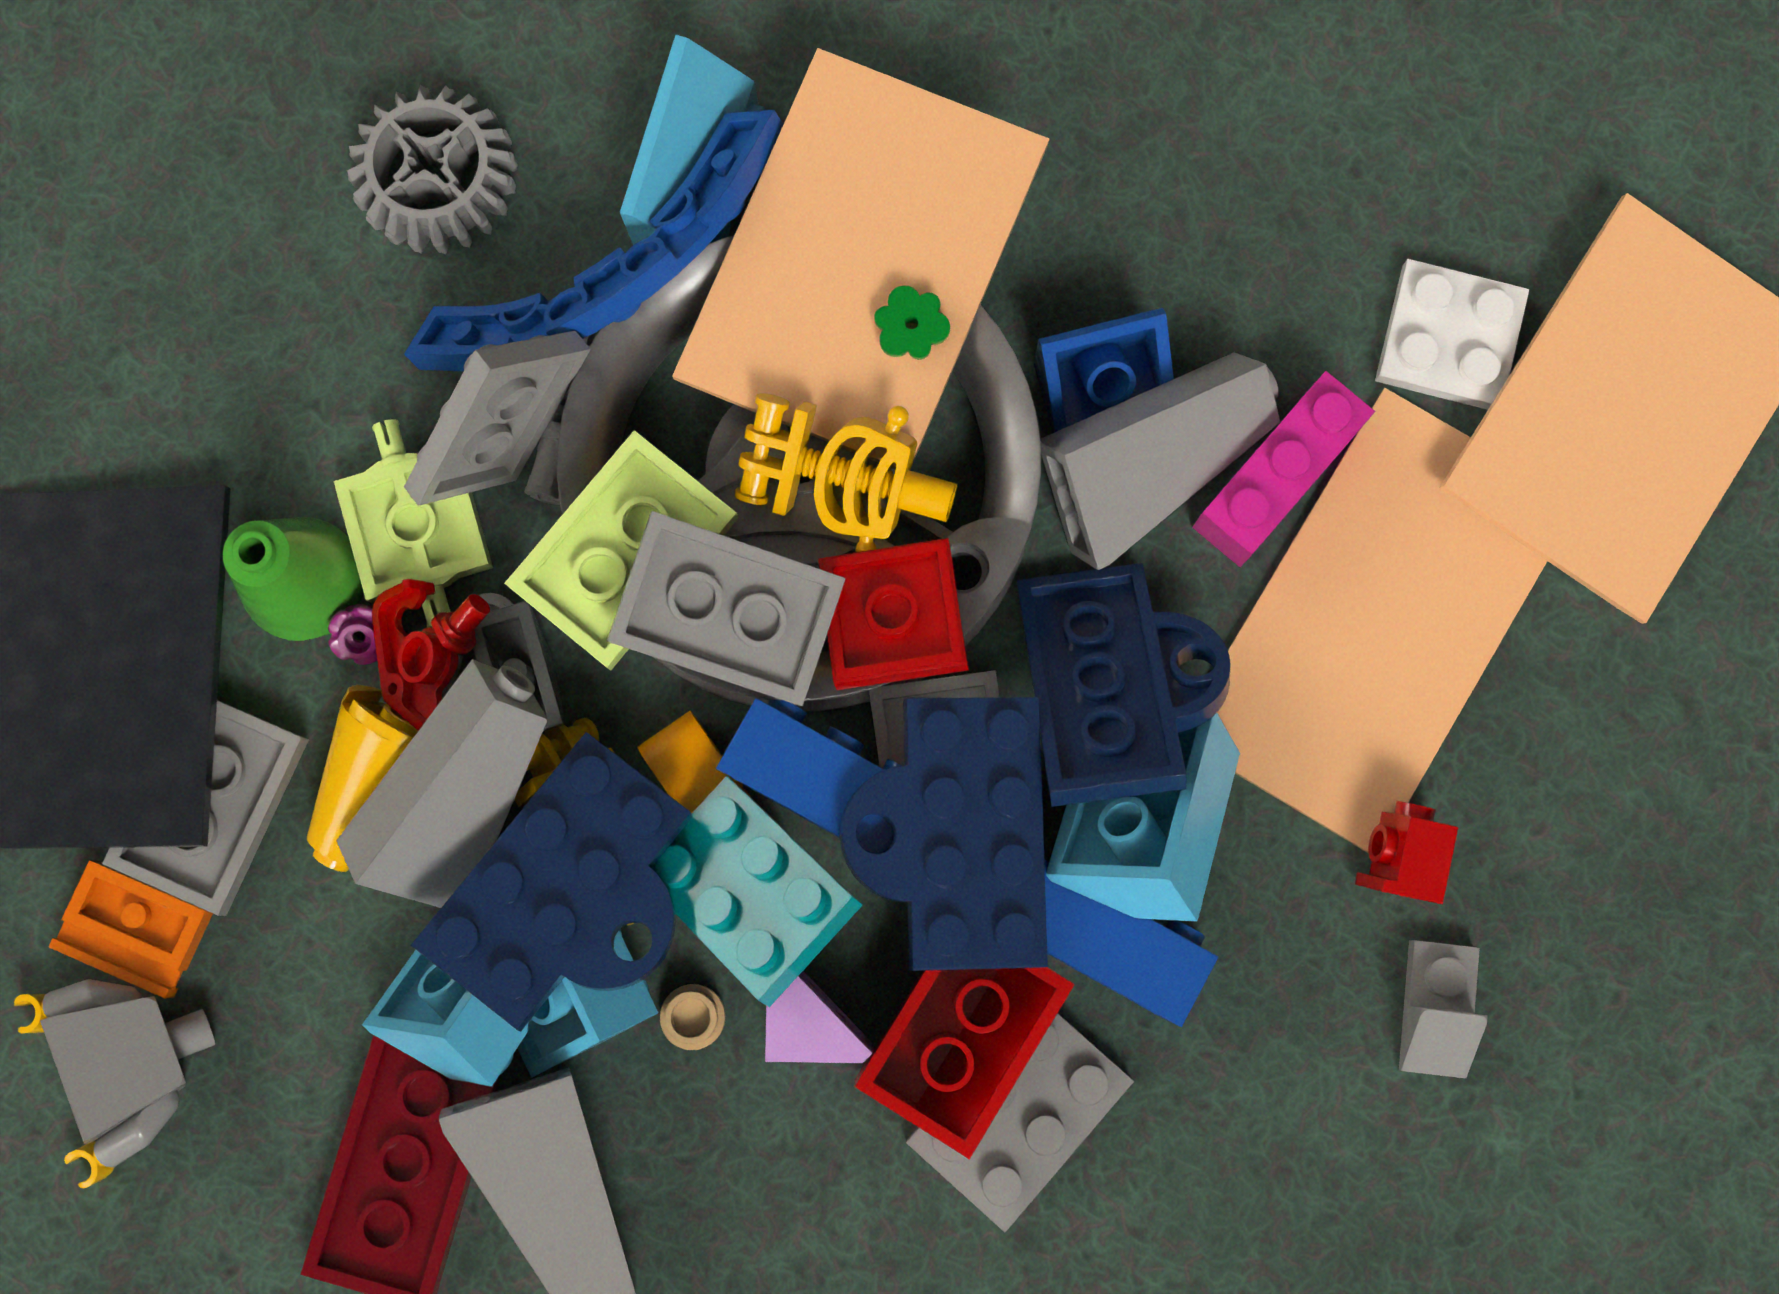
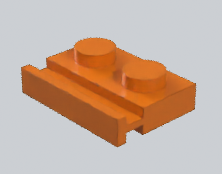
(130, 930)

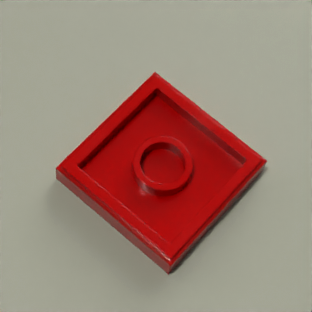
(895, 615)

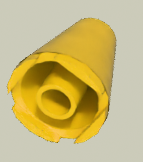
(362, 751)

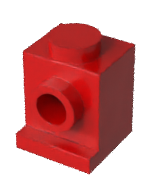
(1410, 854)

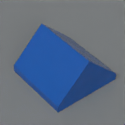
(1102, 366)

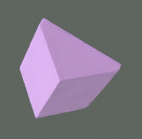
(812, 1028)

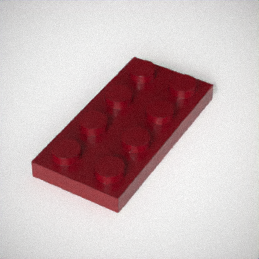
(393, 1181)

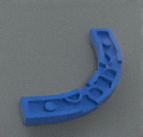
(620, 281)

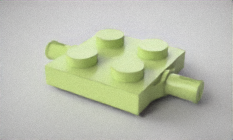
(403, 540)

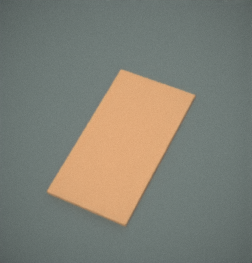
(1372, 628)

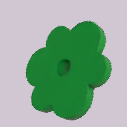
(906, 307)

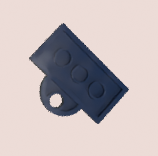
(1115, 683)
(962, 834)
(562, 889)

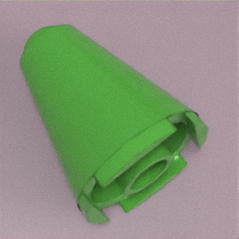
(292, 574)

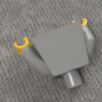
(115, 1064)

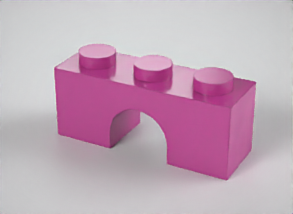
(1283, 469)

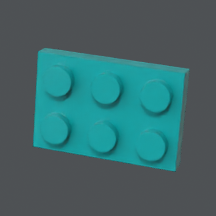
(752, 892)

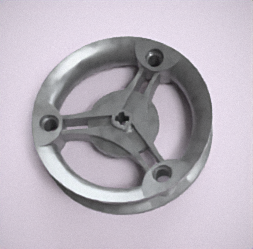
(988, 370)

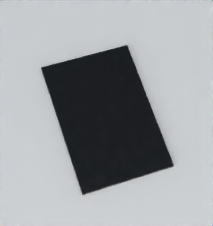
(109, 665)

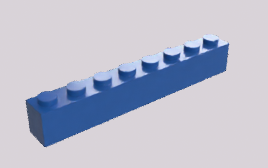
(819, 774)

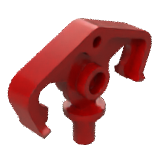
(421, 663)

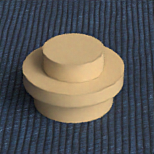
(692, 1017)

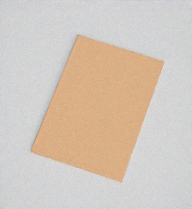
(857, 199)
(1628, 410)

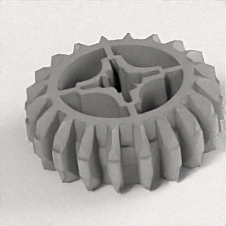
(463, 134)

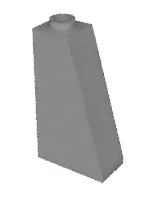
(1153, 452)
(447, 789)
(543, 1181)

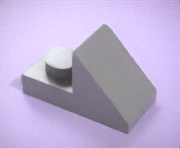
(1439, 1010)

